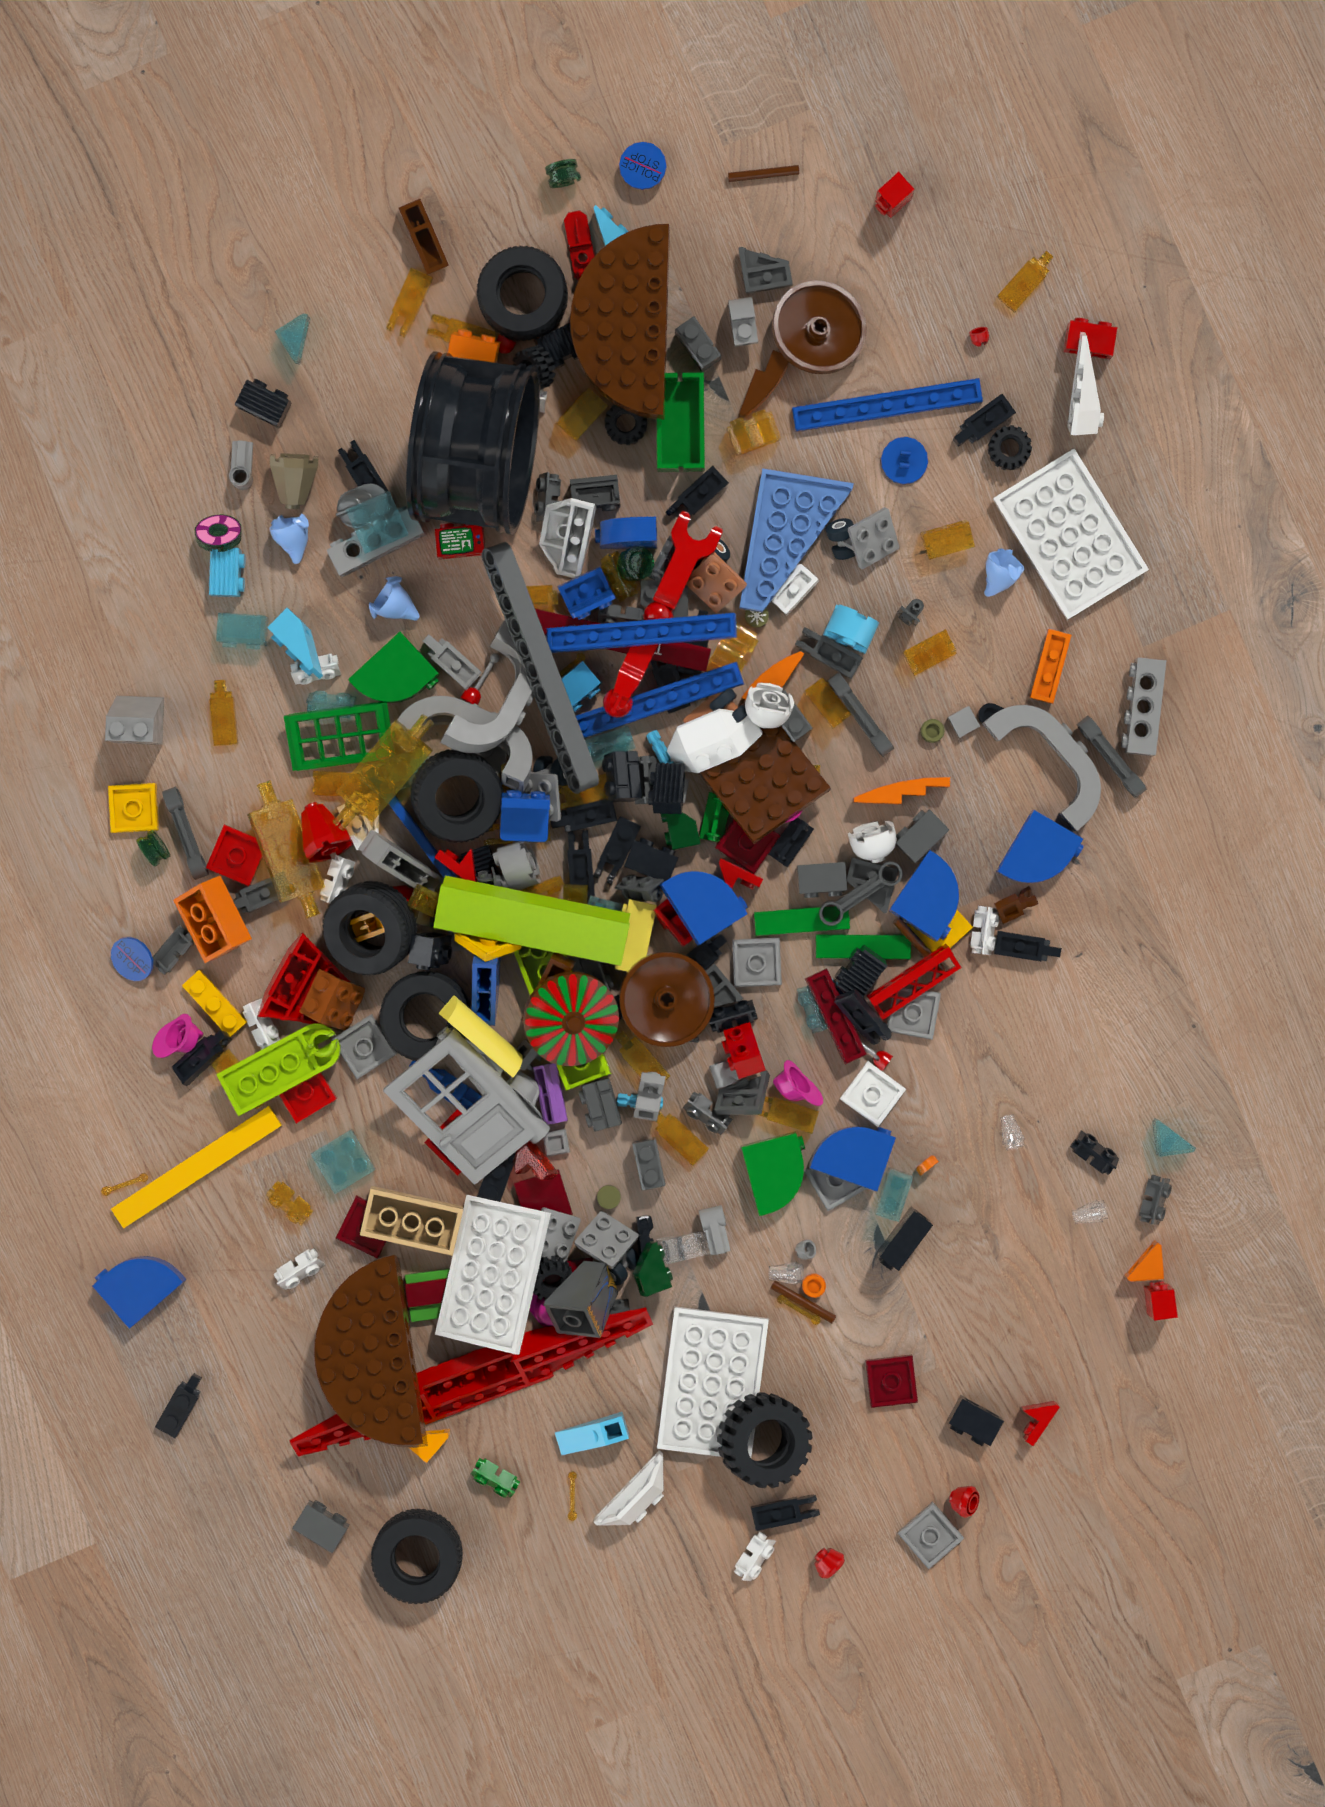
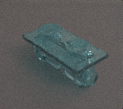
(321, 700)
(609, 742)
(813, 1016)

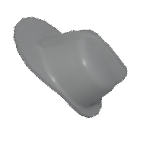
(526, 1088)

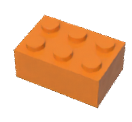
(212, 919)

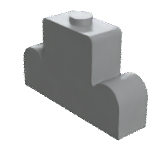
(399, 862)

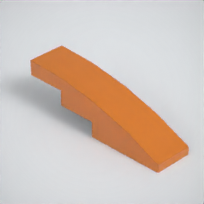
(893, 792)

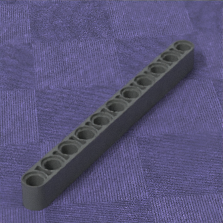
(540, 667)

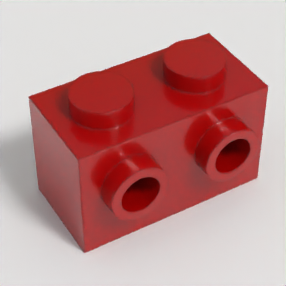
(744, 1051)

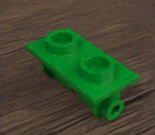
(714, 819)
(501, 1483)

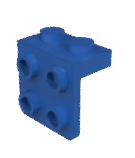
(586, 593)
(524, 816)

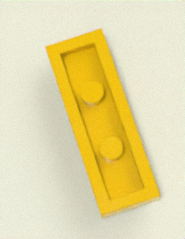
(214, 1003)

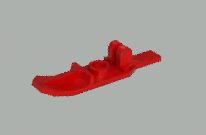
(578, 240)

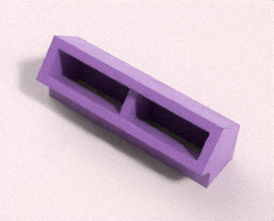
(550, 1094)

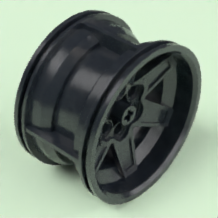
(473, 442)

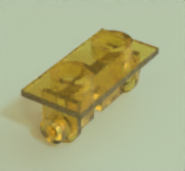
(620, 587)
(294, 1210)

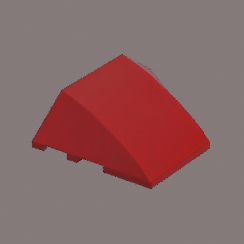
(293, 981)

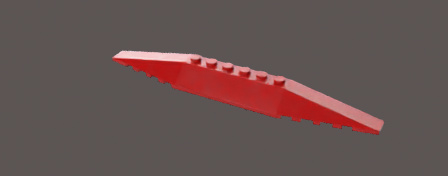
(487, 1376)

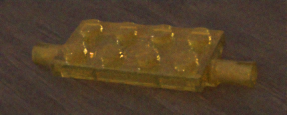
(383, 771)
(281, 845)

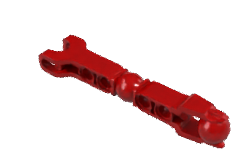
(687, 552)

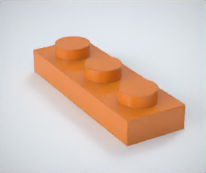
(1050, 666)

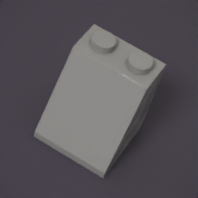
(135, 720)

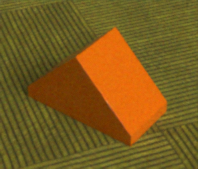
(1148, 1266)

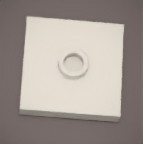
(872, 1093)

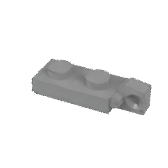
(452, 661)

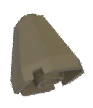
(293, 477)

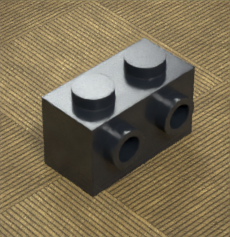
(430, 950)

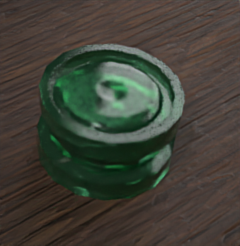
(562, 173)
(635, 563)
(153, 848)

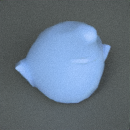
(291, 535)
(1001, 571)
(394, 602)

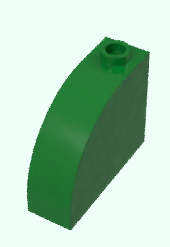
(395, 673)
(774, 1170)

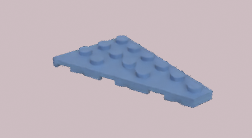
(785, 525)

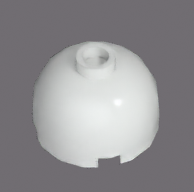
(768, 705)
(873, 841)

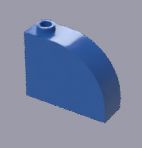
(627, 533)
(1039, 850)
(929, 898)
(703, 903)
(485, 988)
(855, 1155)
(137, 1286)

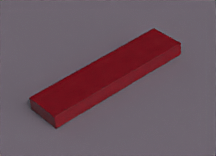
(838, 1024)

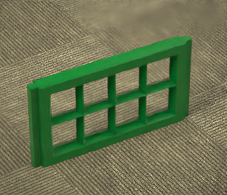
(295, 741)

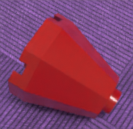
(321, 835)

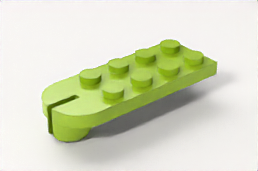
(279, 1067)

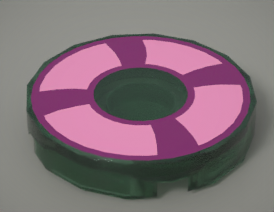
(218, 533)

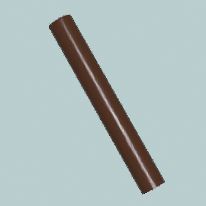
(763, 173)
(914, 939)
(802, 1301)

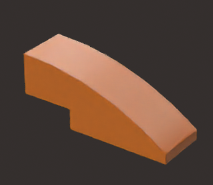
(778, 673)

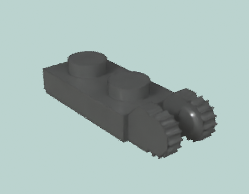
(831, 654)

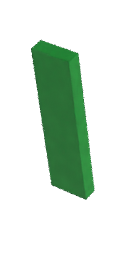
(798, 921)
(843, 945)

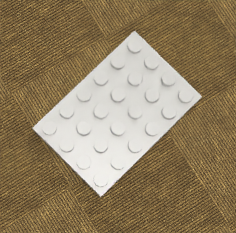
(1070, 534)
(492, 1274)
(709, 1368)

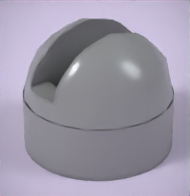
(811, 1249)

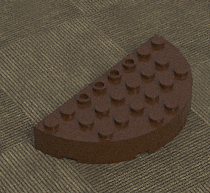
(622, 320)
(369, 1356)

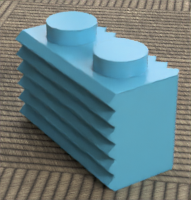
(226, 573)

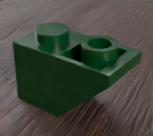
(681, 832)
(650, 1272)

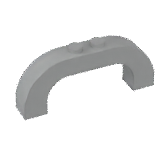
(442, 711)
(478, 738)
(1072, 754)

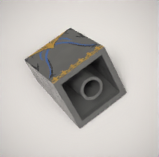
(583, 1301)

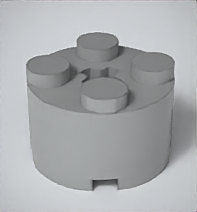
(517, 865)

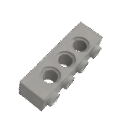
(345, 564)
(1155, 671)

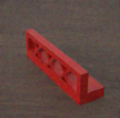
(912, 974)

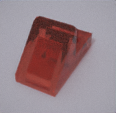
(532, 1157)

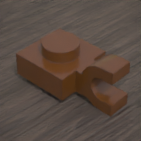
(1013, 906)

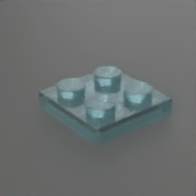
(377, 522)
(343, 1161)

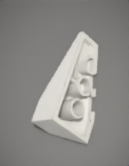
(1084, 405)

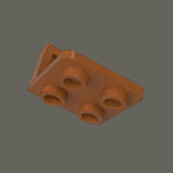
(332, 1000)

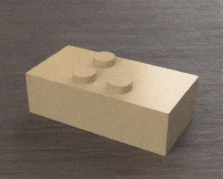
(411, 1220)

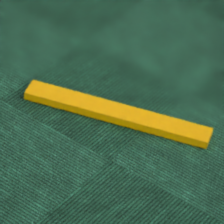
(196, 1166)

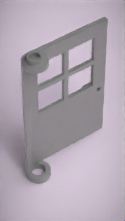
(486, 1130)

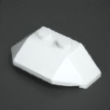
(567, 535)
(711, 740)
(635, 1496)

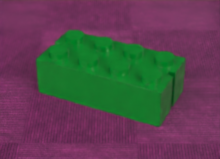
(683, 428)

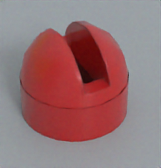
(979, 336)
(506, 344)

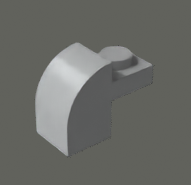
(743, 321)
(649, 1096)

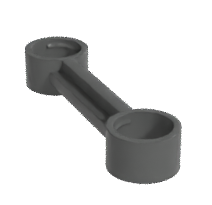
(860, 714)
(1095, 736)
(194, 858)
(860, 893)

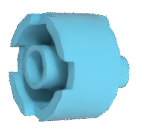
(851, 628)

